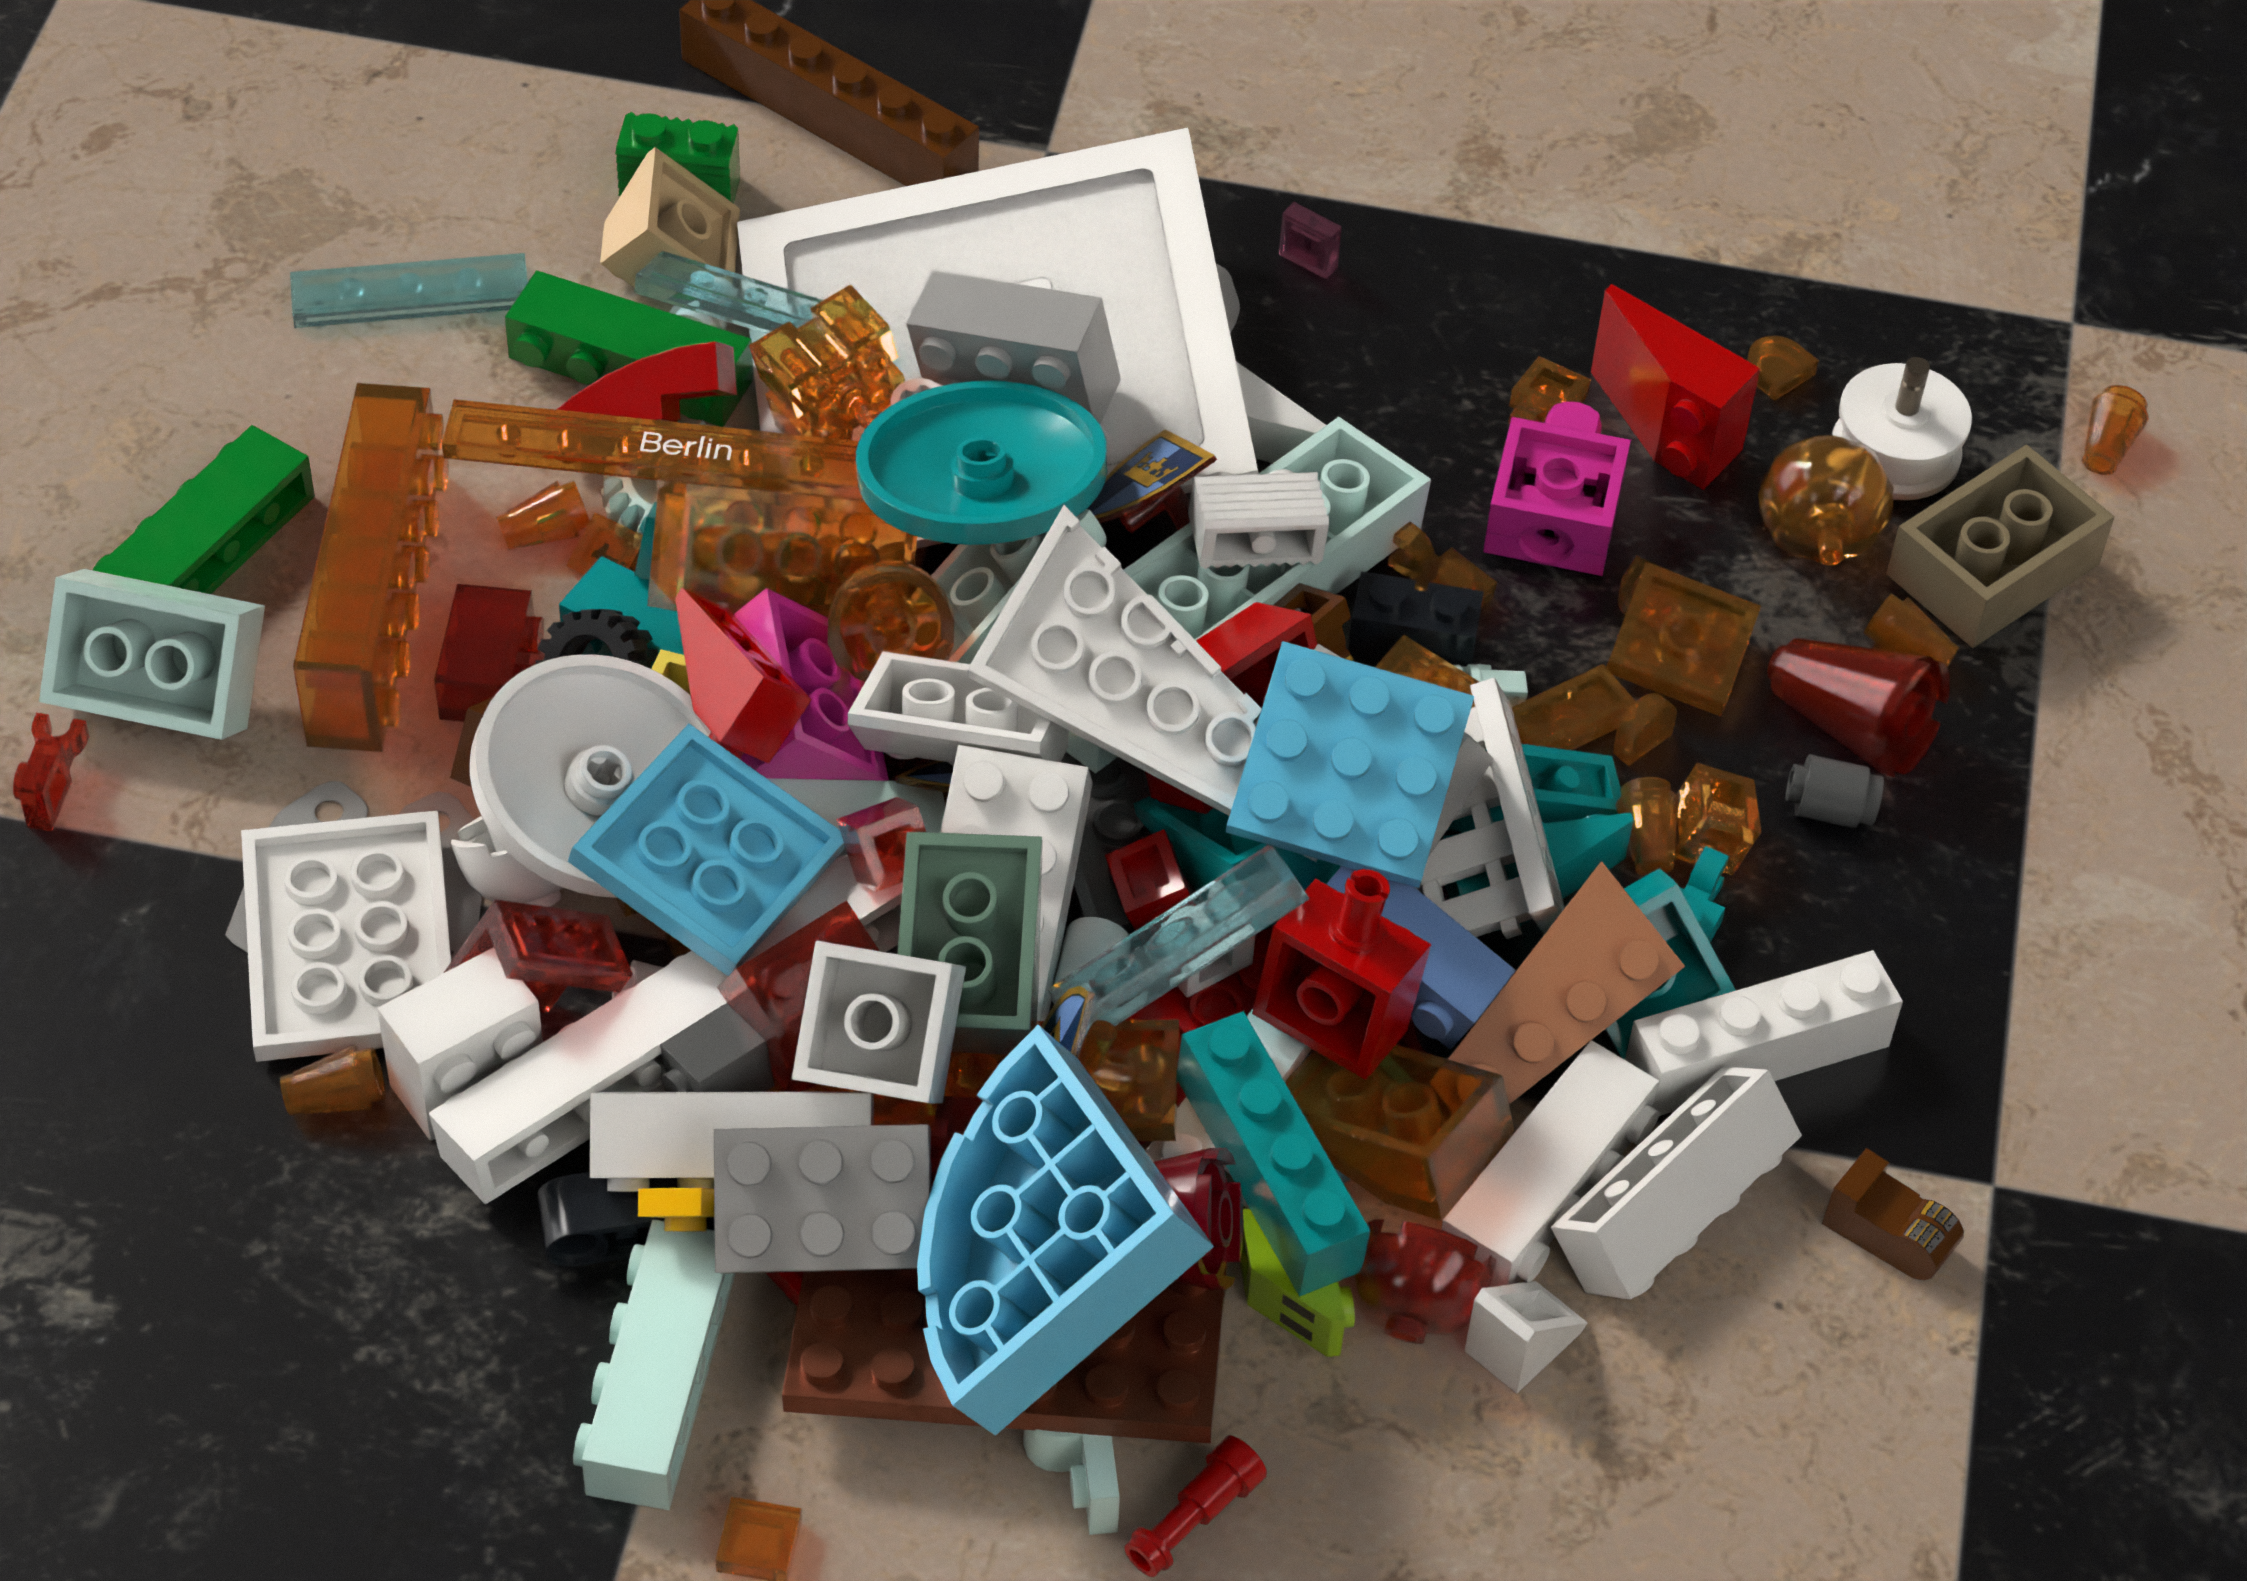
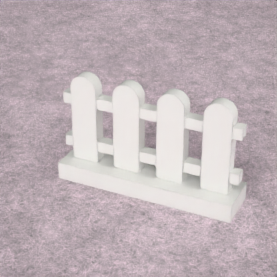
(1497, 844)

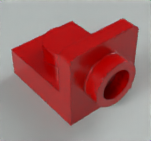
(1147, 878)

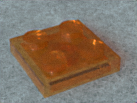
(1683, 639)

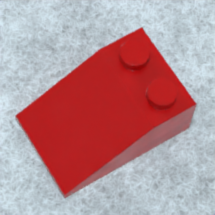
(1673, 387)

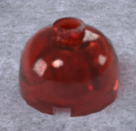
(1421, 1280)

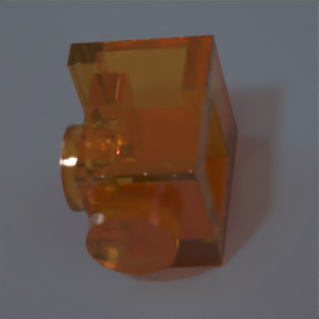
(1718, 813)

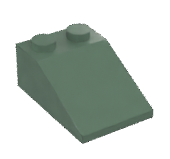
(978, 908)

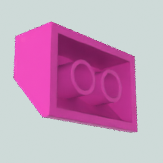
(821, 740)

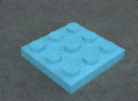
(1350, 764)
(708, 849)

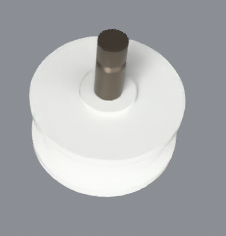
(1910, 421)

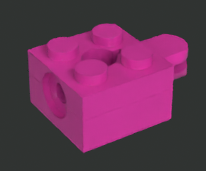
(1558, 480)

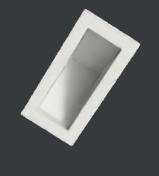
(1519, 1331)

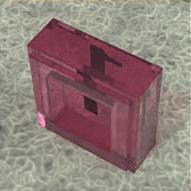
(1310, 240)

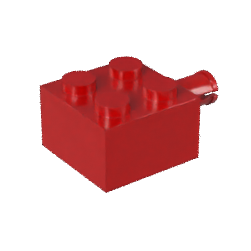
(1342, 973)

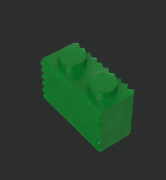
(700, 147)

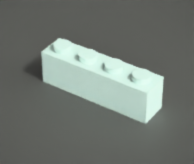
(656, 1369)

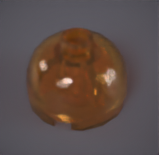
(888, 610)

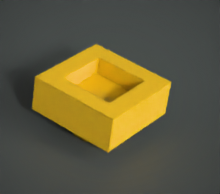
(681, 1207)

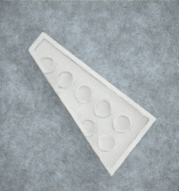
(1117, 669)

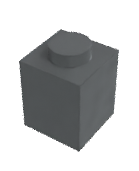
(717, 1056)

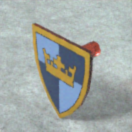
(1151, 482)

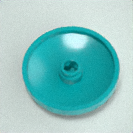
(981, 462)

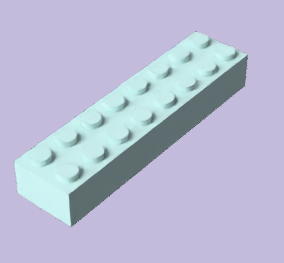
(1367, 501)

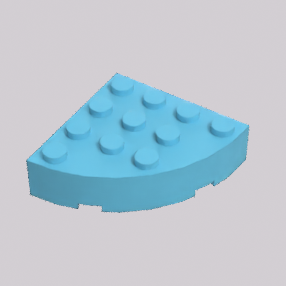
(1041, 1234)

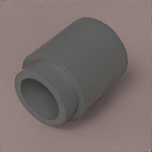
(1834, 792)

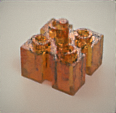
(829, 370)

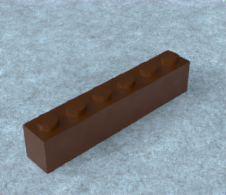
(827, 91)

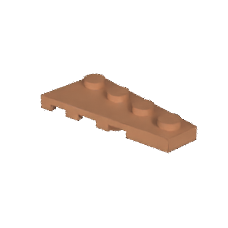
(1570, 987)

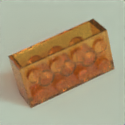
(745, 540)

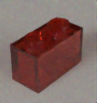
(484, 646)

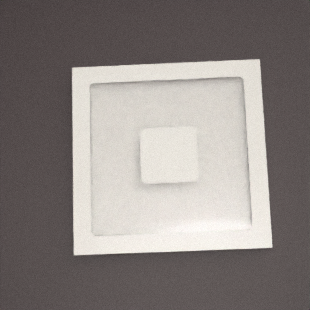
(1086, 222)

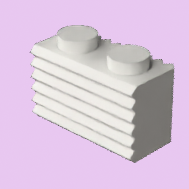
(1258, 519)

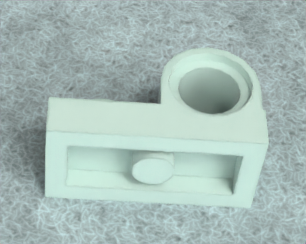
(1091, 1472)

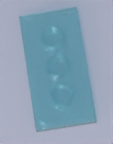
(1187, 937)

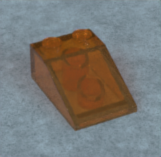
(1409, 1130)

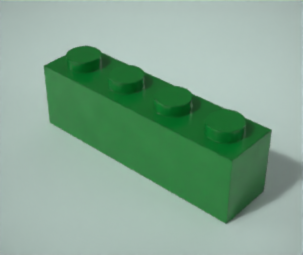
(595, 333)
(218, 516)

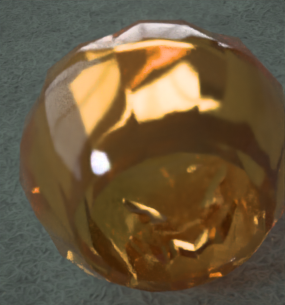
(1826, 499)

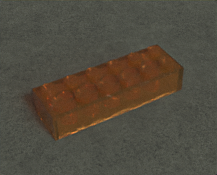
(370, 569)

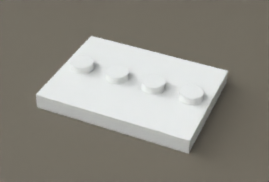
(340, 927)

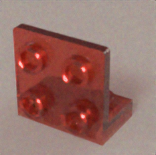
(549, 949)

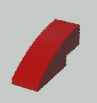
(657, 383)

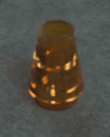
(2113, 427)
(545, 517)
(1907, 629)
(1654, 823)
(335, 1083)

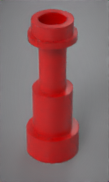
(1230, 1473)

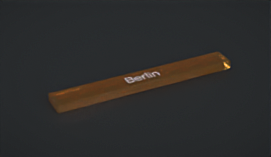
(650, 449)

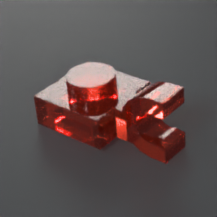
(46, 776)

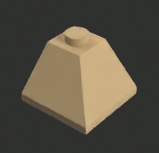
(669, 213)

